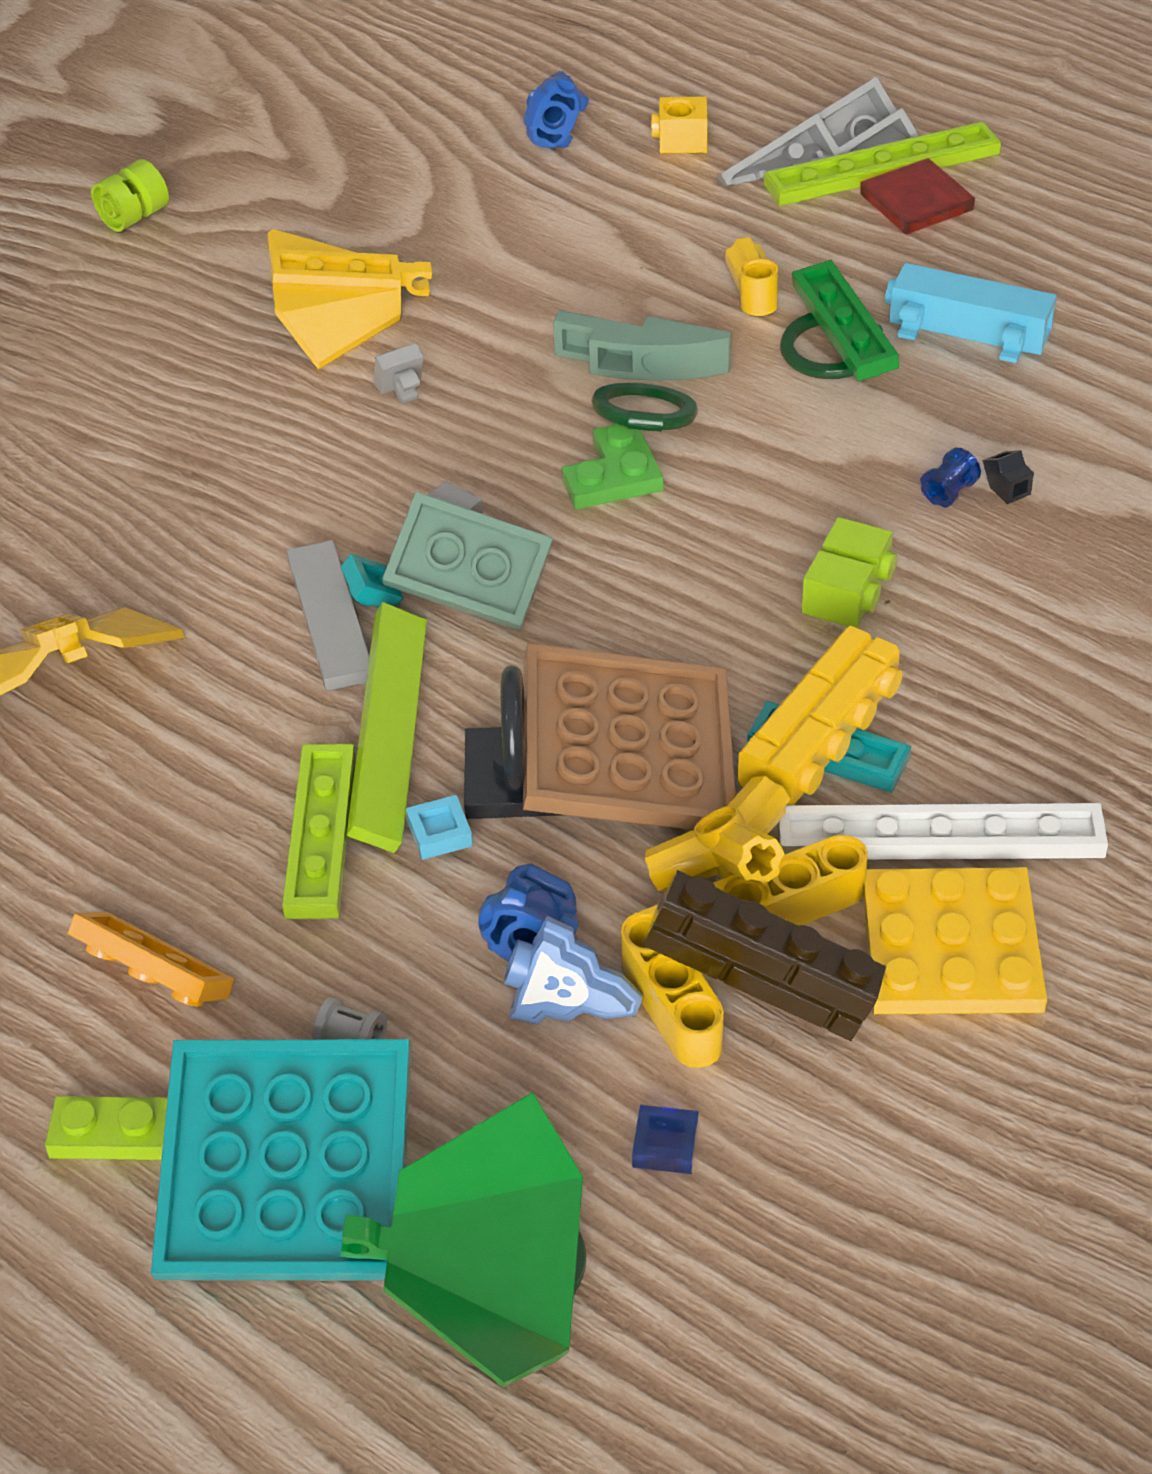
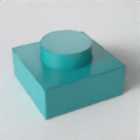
(366, 582)

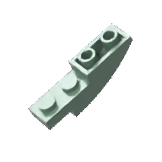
(646, 352)

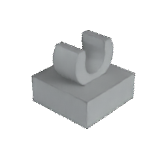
(400, 372)

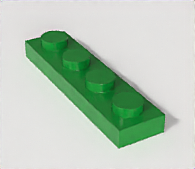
(845, 320)

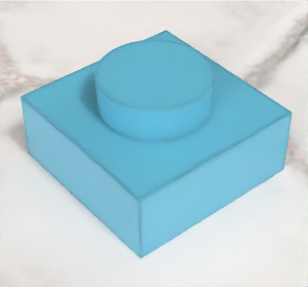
(439, 827)

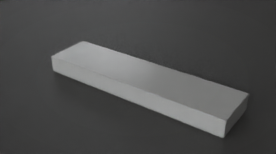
(329, 615)

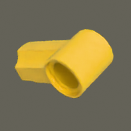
(754, 277)

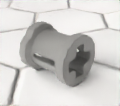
(341, 1022)

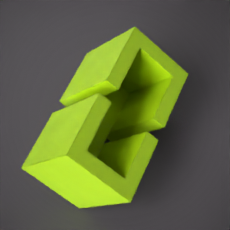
(848, 573)

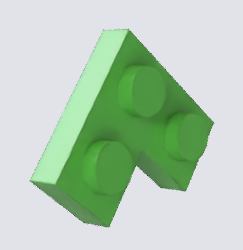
(622, 472)

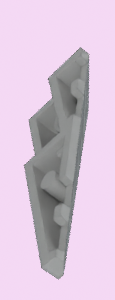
(851, 124)

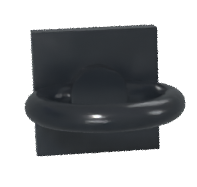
(496, 758)

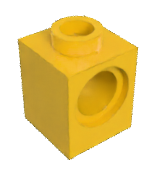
(681, 124)

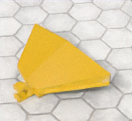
(336, 295)
(65, 632)

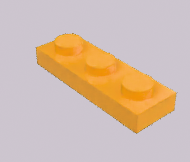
(150, 958)

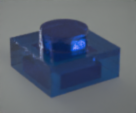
(665, 1139)

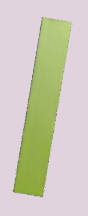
(850, 169)
(387, 729)

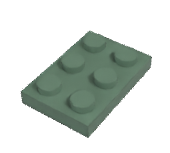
(468, 561)

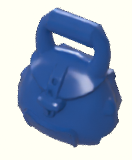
(553, 111)
(523, 907)

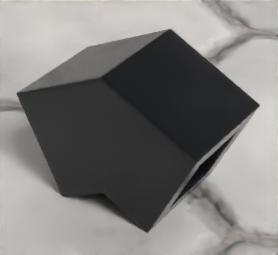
(1009, 475)

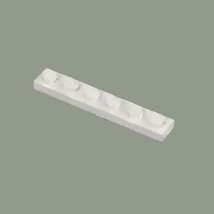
(953, 830)

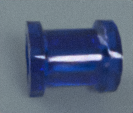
(956, 471)

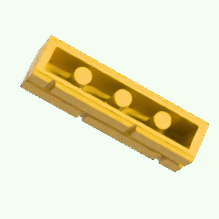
(822, 713)

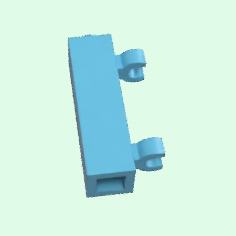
(971, 310)

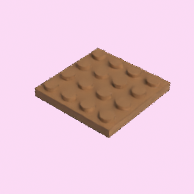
(625, 737)

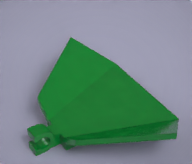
(486, 1242)

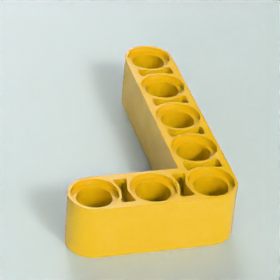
(679, 999)

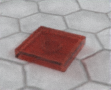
(917, 196)

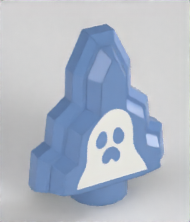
(564, 979)

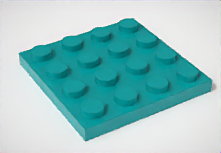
(274, 1152)

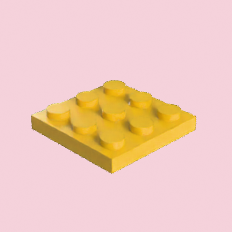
(954, 940)

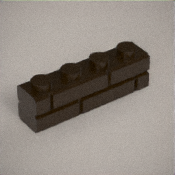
(765, 955)

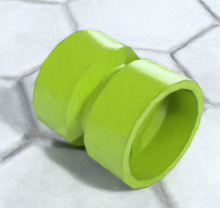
(129, 195)

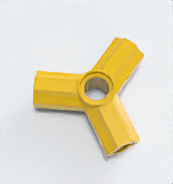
(727, 840)

